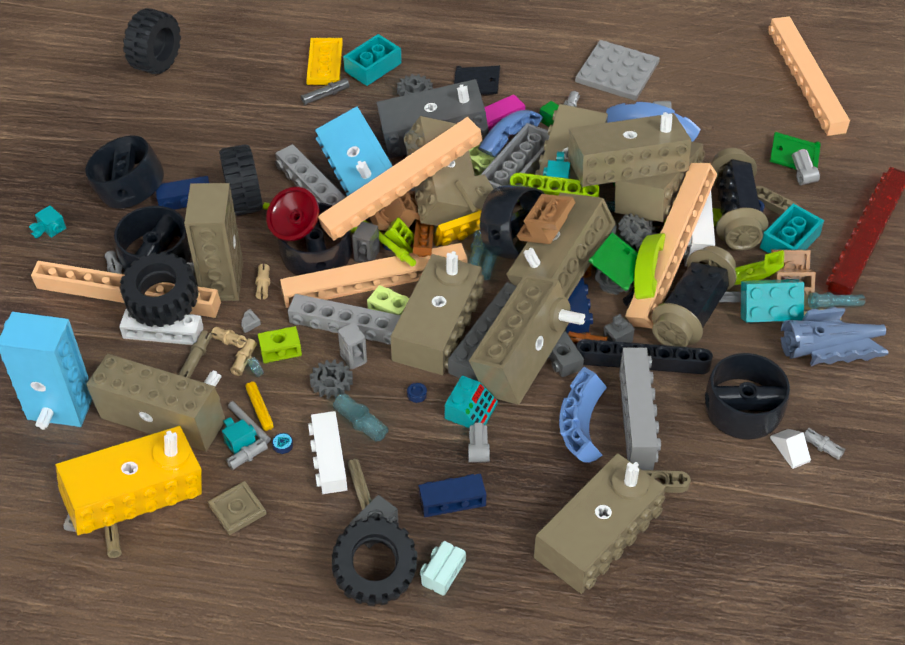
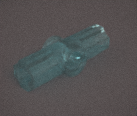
(367, 422)

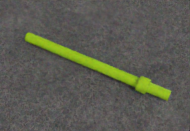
(401, 253)

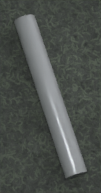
(242, 415)

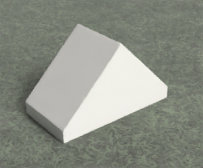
(792, 447)

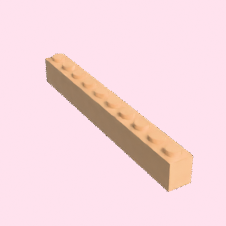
(809, 76)
(400, 178)
(678, 231)
(361, 276)
(107, 286)

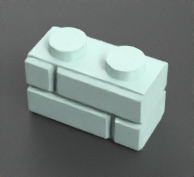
(443, 567)

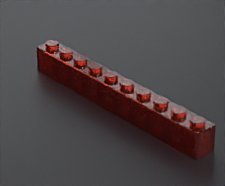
(867, 234)

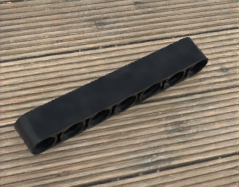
(663, 357)

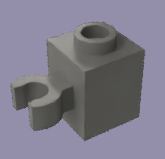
(619, 330)

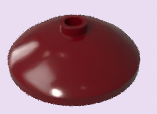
(286, 208)

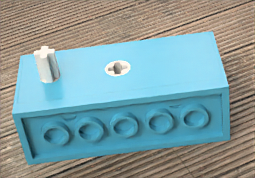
(352, 150)
(45, 369)

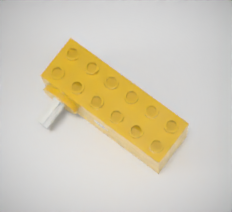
(129, 480)

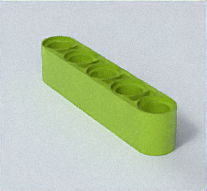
(546, 183)

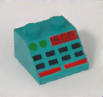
(469, 403)

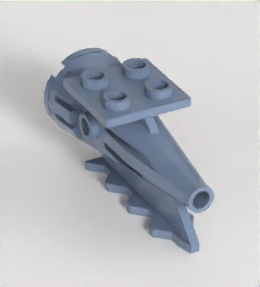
(831, 339)

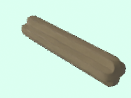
(359, 482)

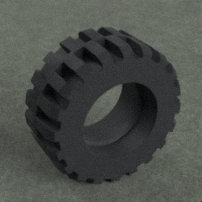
(151, 41)
(241, 174)
(163, 308)
(374, 531)

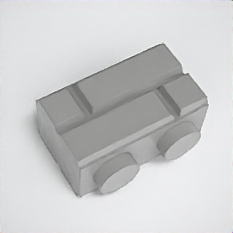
(352, 345)

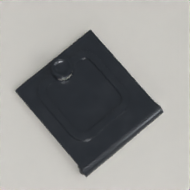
(482, 75)

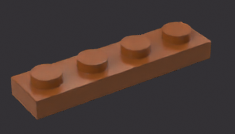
(423, 239)

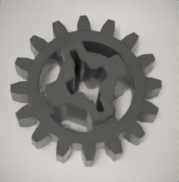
(413, 85)
(634, 229)
(331, 379)

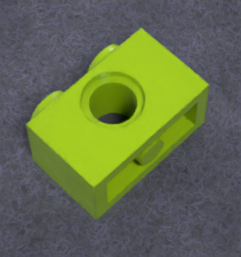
(279, 344)

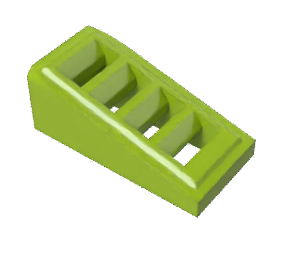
(394, 233)

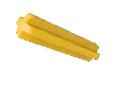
(259, 406)

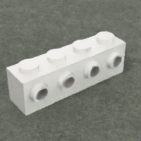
(182, 332)
(329, 453)

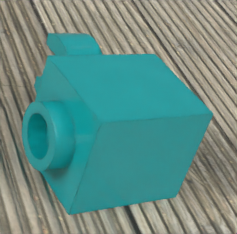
(558, 168)
(49, 222)
(238, 434)

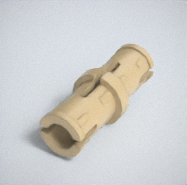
(262, 281)
(228, 337)
(242, 357)

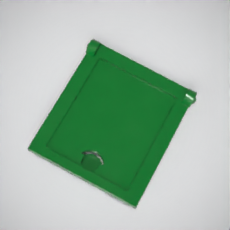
(789, 146)
(616, 261)

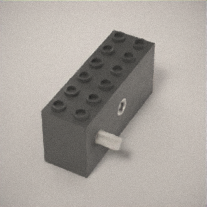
(444, 103)

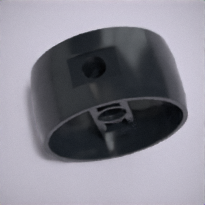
(114, 176)
(499, 222)
(158, 228)
(317, 256)
(725, 401)

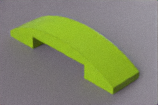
(645, 267)
(760, 270)

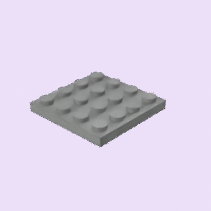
(617, 70)

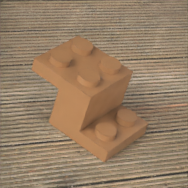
(402, 207)
(546, 218)
(797, 267)

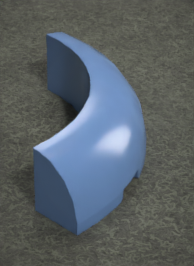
(645, 109)
(511, 124)
(576, 415)

